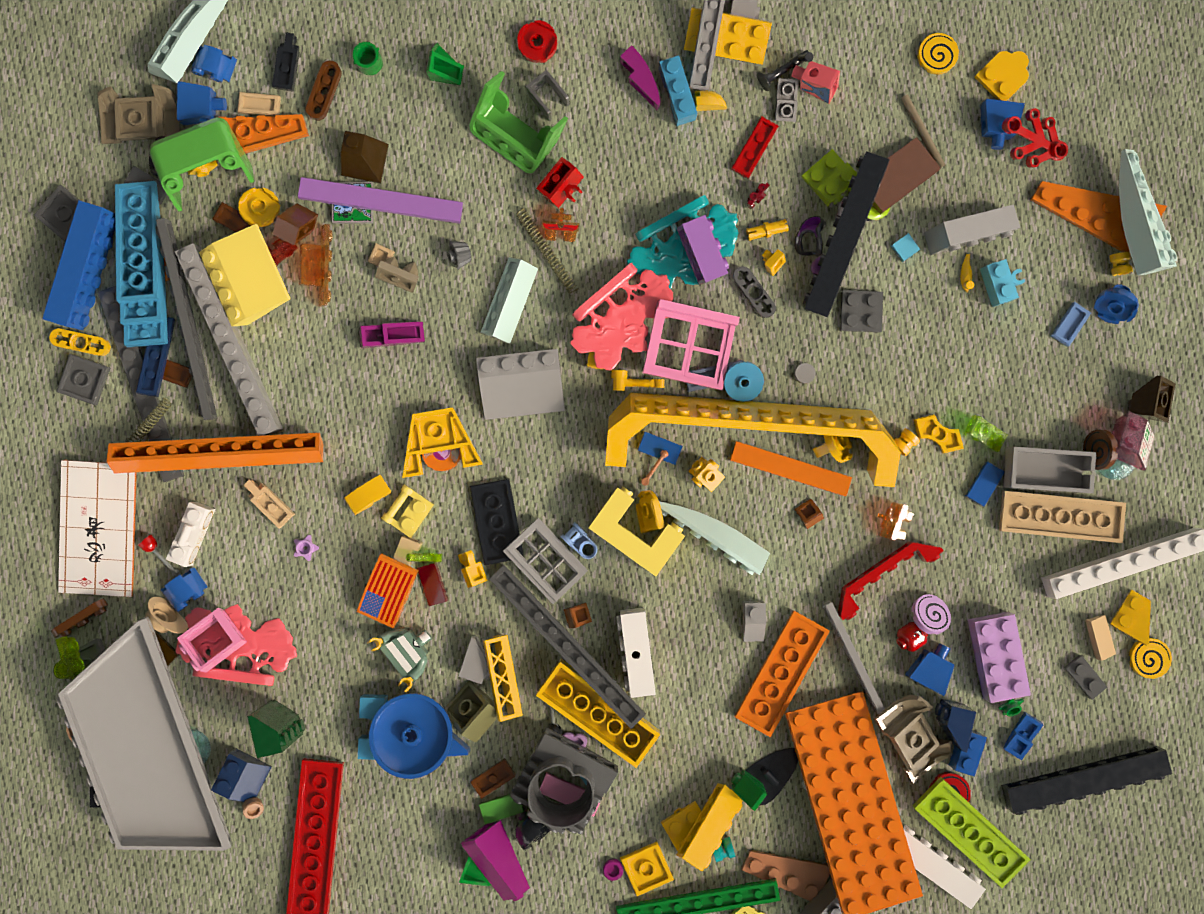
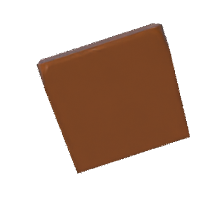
(809, 513)
(577, 615)

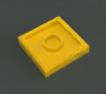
(647, 868)

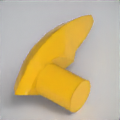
(966, 274)

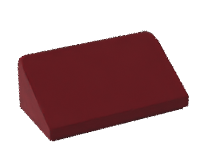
(432, 584)

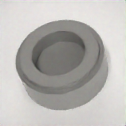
(804, 373)

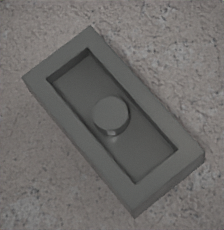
(1085, 677)

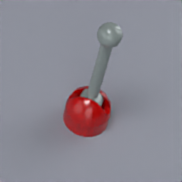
(149, 545)

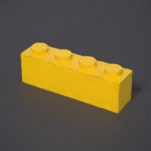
(710, 827)

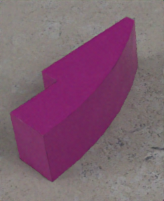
(641, 76)
(391, 334)

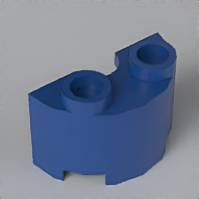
(212, 62)
(183, 588)

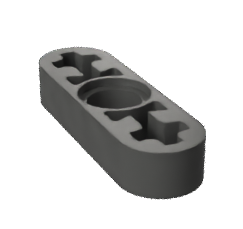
(750, 276)

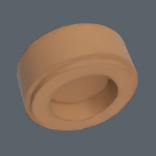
(252, 808)

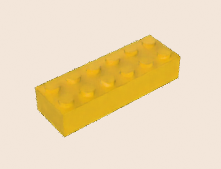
(583, 706)

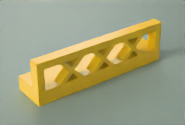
(507, 677)

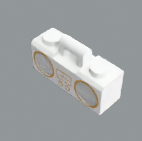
(190, 534)

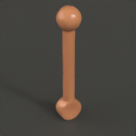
(645, 481)

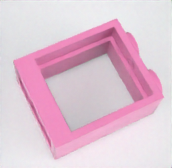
(187, 647)

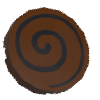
(1104, 445)

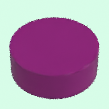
(613, 869)

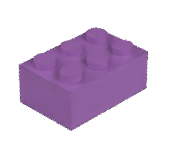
(703, 249)

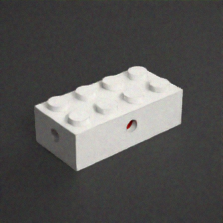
(638, 665)

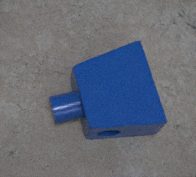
(197, 103)
(993, 115)
(932, 669)

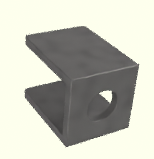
(541, 80)

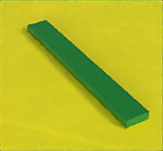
(708, 900)

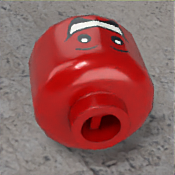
(911, 637)

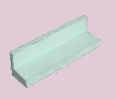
(509, 300)

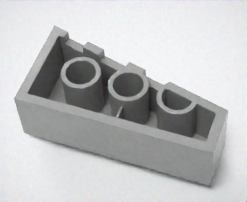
(972, 229)

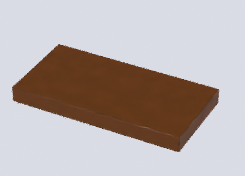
(904, 173)

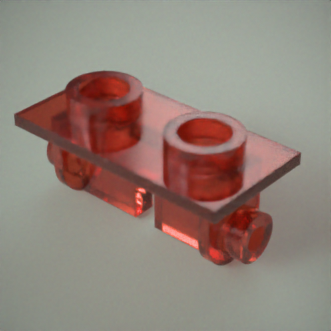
(281, 251)

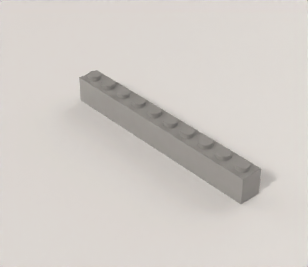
(229, 344)

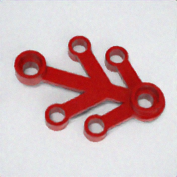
(1037, 138)

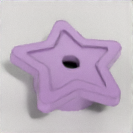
(300, 548)

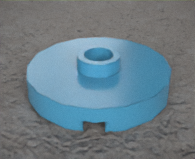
(739, 372)

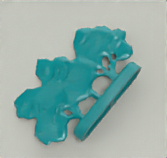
(672, 257)

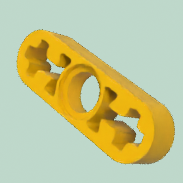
(72, 342)

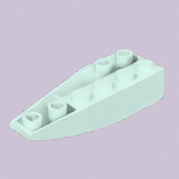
(184, 39)
(1141, 220)
(719, 535)

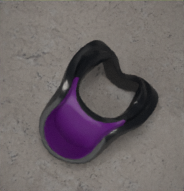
(814, 225)

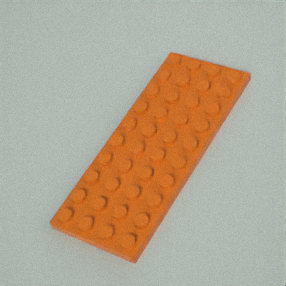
(853, 805)

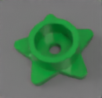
(1011, 707)

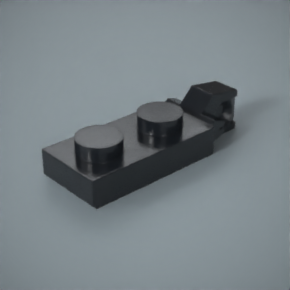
(286, 64)

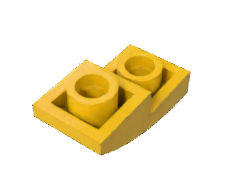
(367, 494)

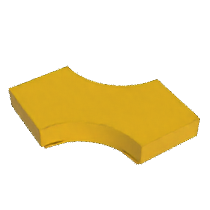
(930, 428)

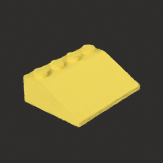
(244, 276)

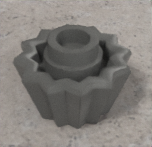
(459, 254)

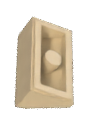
(1100, 637)

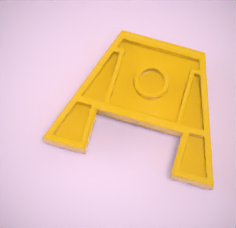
(434, 433)

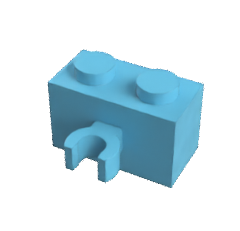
(1000, 282)

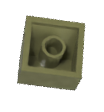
(471, 711)

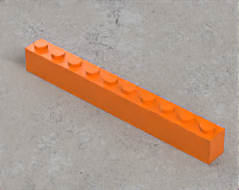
(215, 453)

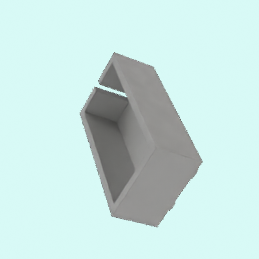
(1049, 469)

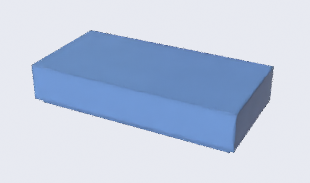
(1070, 324)

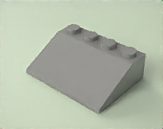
(520, 384)

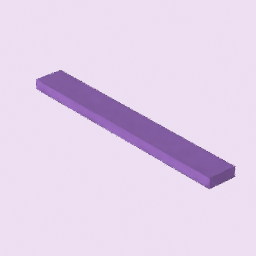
(380, 200)

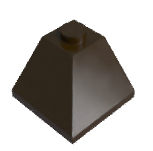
(363, 157)
(1153, 399)

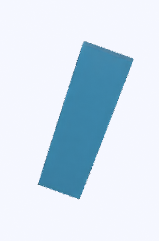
(140, 265)

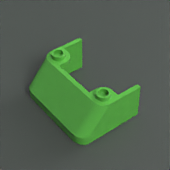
(509, 134)
(196, 148)

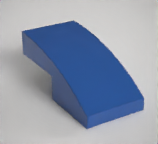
(1022, 735)

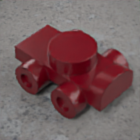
(757, 196)

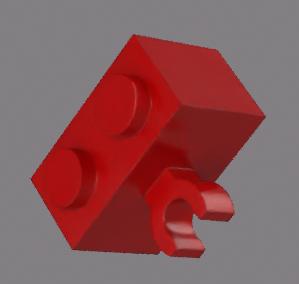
(561, 183)

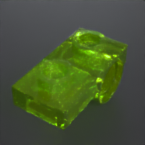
(985, 433)
(70, 658)

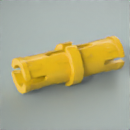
(767, 229)

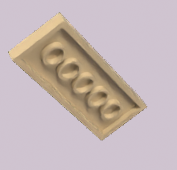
(1062, 516)

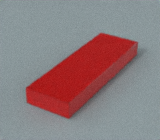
(754, 147)

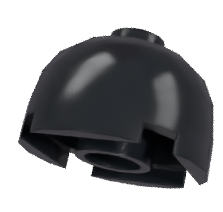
(529, 831)

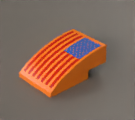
(387, 591)

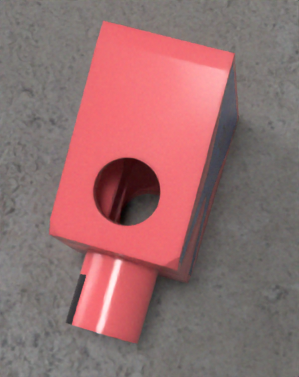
(818, 80)

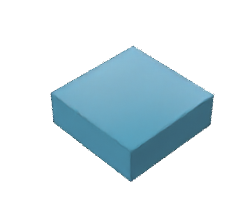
(905, 247)

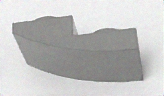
(786, 100)

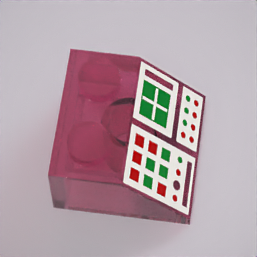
(1133, 439)

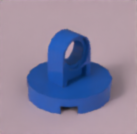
(1116, 304)

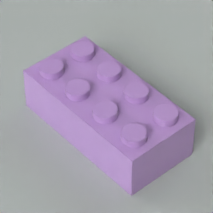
(999, 657)

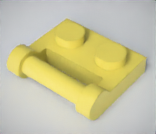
(412, 516)

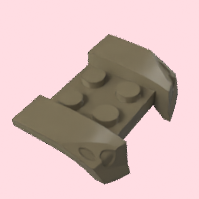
(138, 116)
(913, 735)

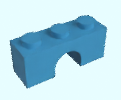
(678, 90)
(368, 708)

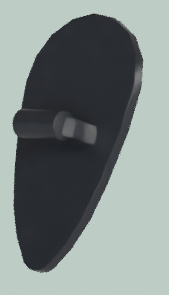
(774, 771)

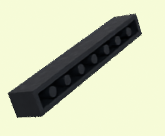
(847, 233)
(1086, 780)

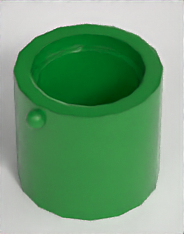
(367, 58)

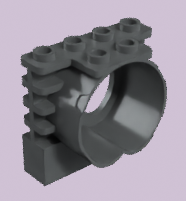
(560, 751)

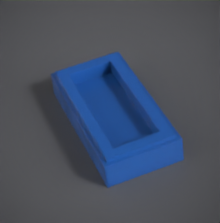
(654, 445)
(985, 484)

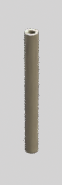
(922, 130)

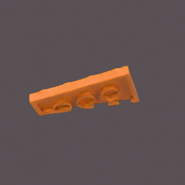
(265, 132)

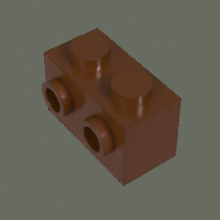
(294, 224)

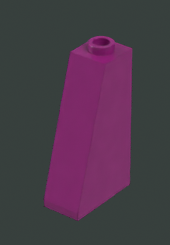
(496, 859)

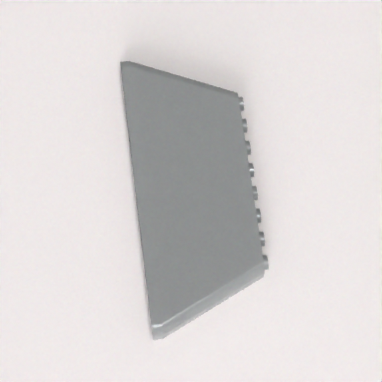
(142, 749)

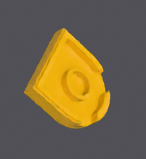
(649, 512)

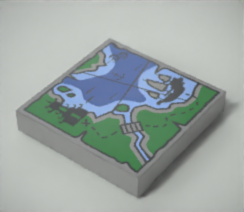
(352, 215)

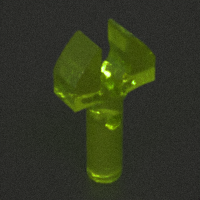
(426, 556)

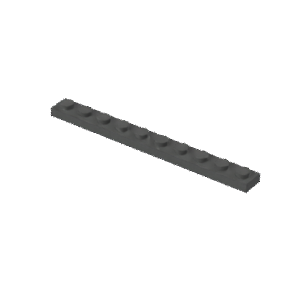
(184, 312)
(132, 362)
(568, 647)

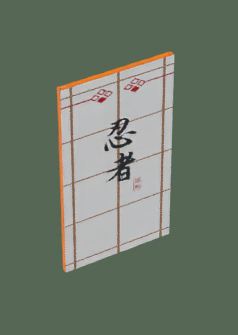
(96, 529)

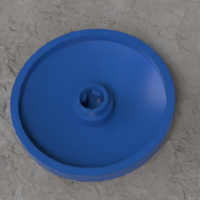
(410, 736)

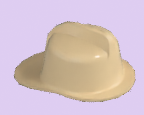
(164, 617)

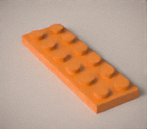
(781, 673)

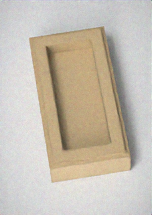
(258, 104)

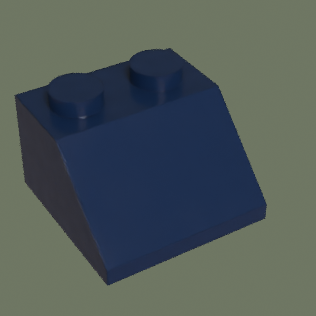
(956, 721)
(241, 776)

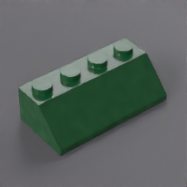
(274, 728)

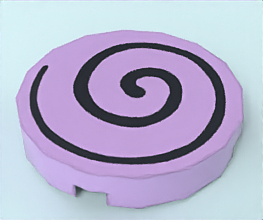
(931, 614)

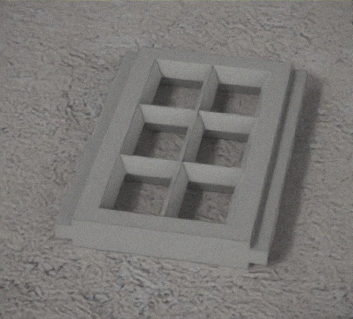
(526, 567)

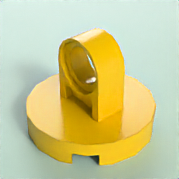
(837, 446)

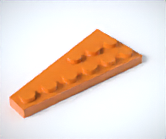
(1088, 210)

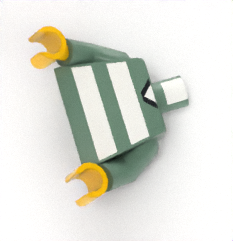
(405, 652)

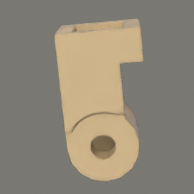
(405, 546)

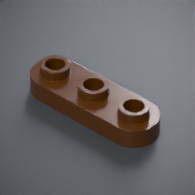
(322, 82)
(80, 619)

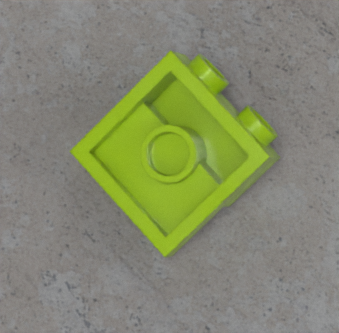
(830, 178)

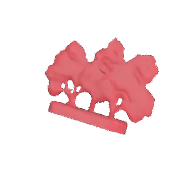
(623, 323)
(269, 638)

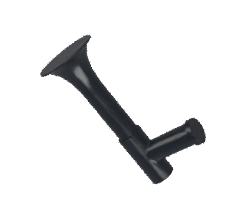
(766, 79)

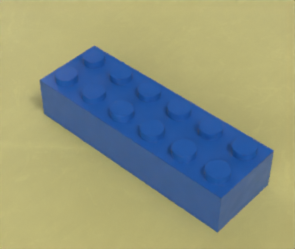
(81, 266)

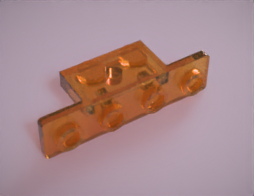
(315, 265)

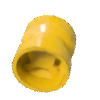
(1120, 259)
(906, 441)

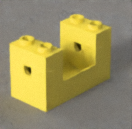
(651, 556)

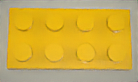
(738, 36)

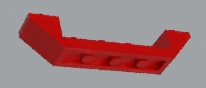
(848, 607)

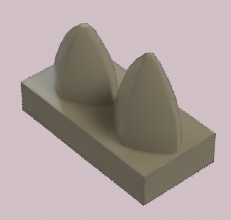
(402, 278)

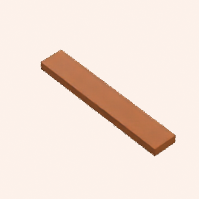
(791, 468)

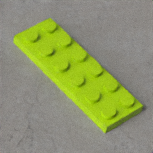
(971, 832)

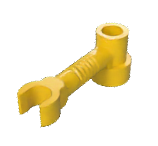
(620, 381)

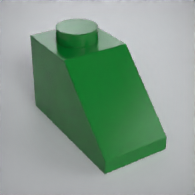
(748, 789)

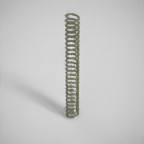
(542, 249)
(151, 420)

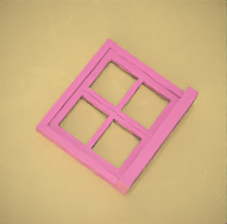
(695, 316)

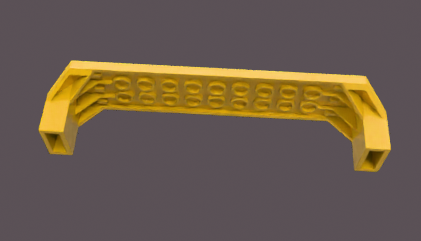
(642, 408)

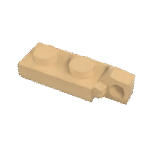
(269, 503)

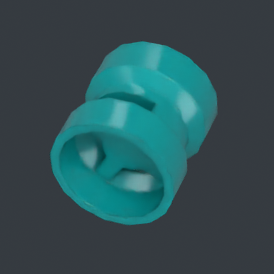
(719, 853)

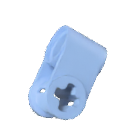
(579, 540)

